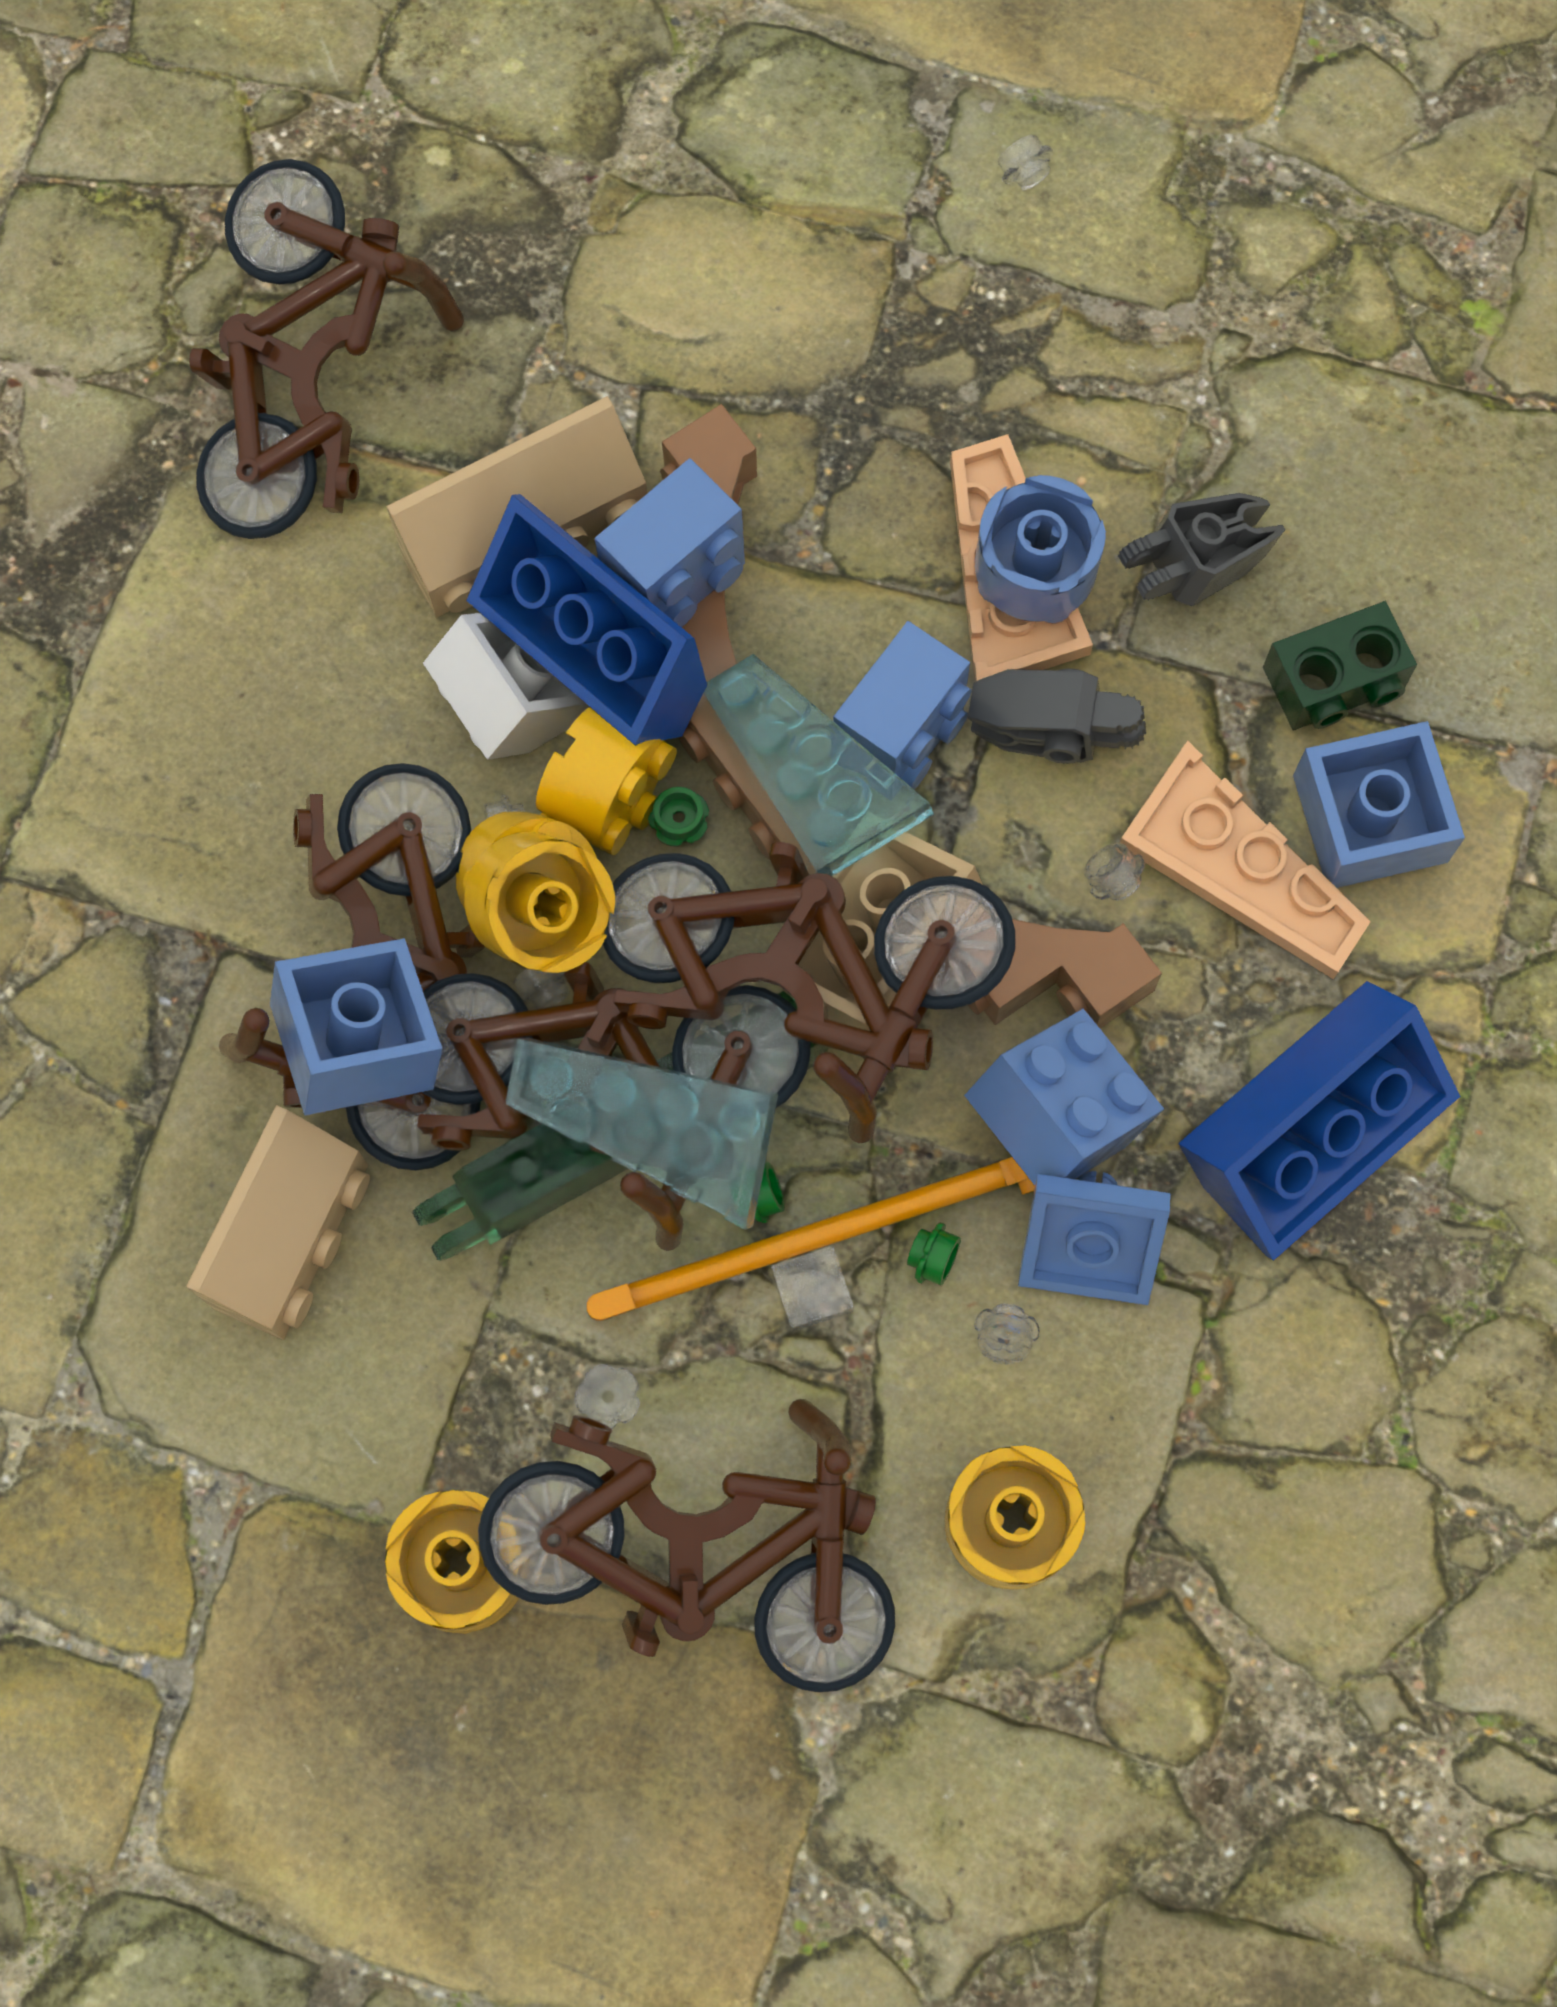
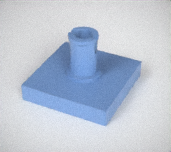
(1094, 1238)

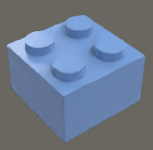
(677, 542)
(908, 703)
(1378, 805)
(355, 1026)
(1063, 1100)

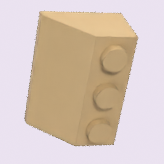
(868, 891)
(280, 1225)

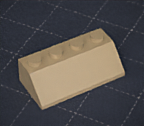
(570, 470)

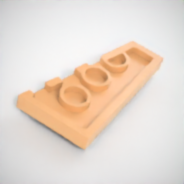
(995, 637)
(1227, 855)

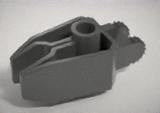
(1202, 547)
(1053, 714)

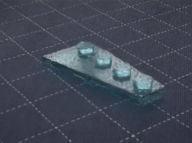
(815, 774)
(671, 1125)

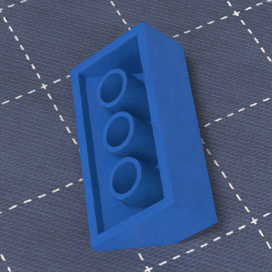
(588, 626)
(1321, 1118)

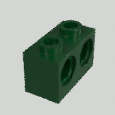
(1331, 655)

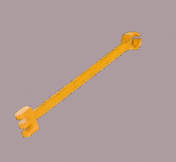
(807, 1238)

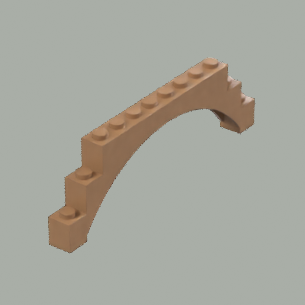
(1092, 968)

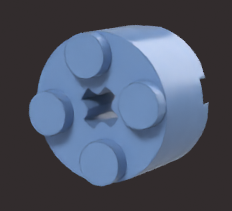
(1032, 581)

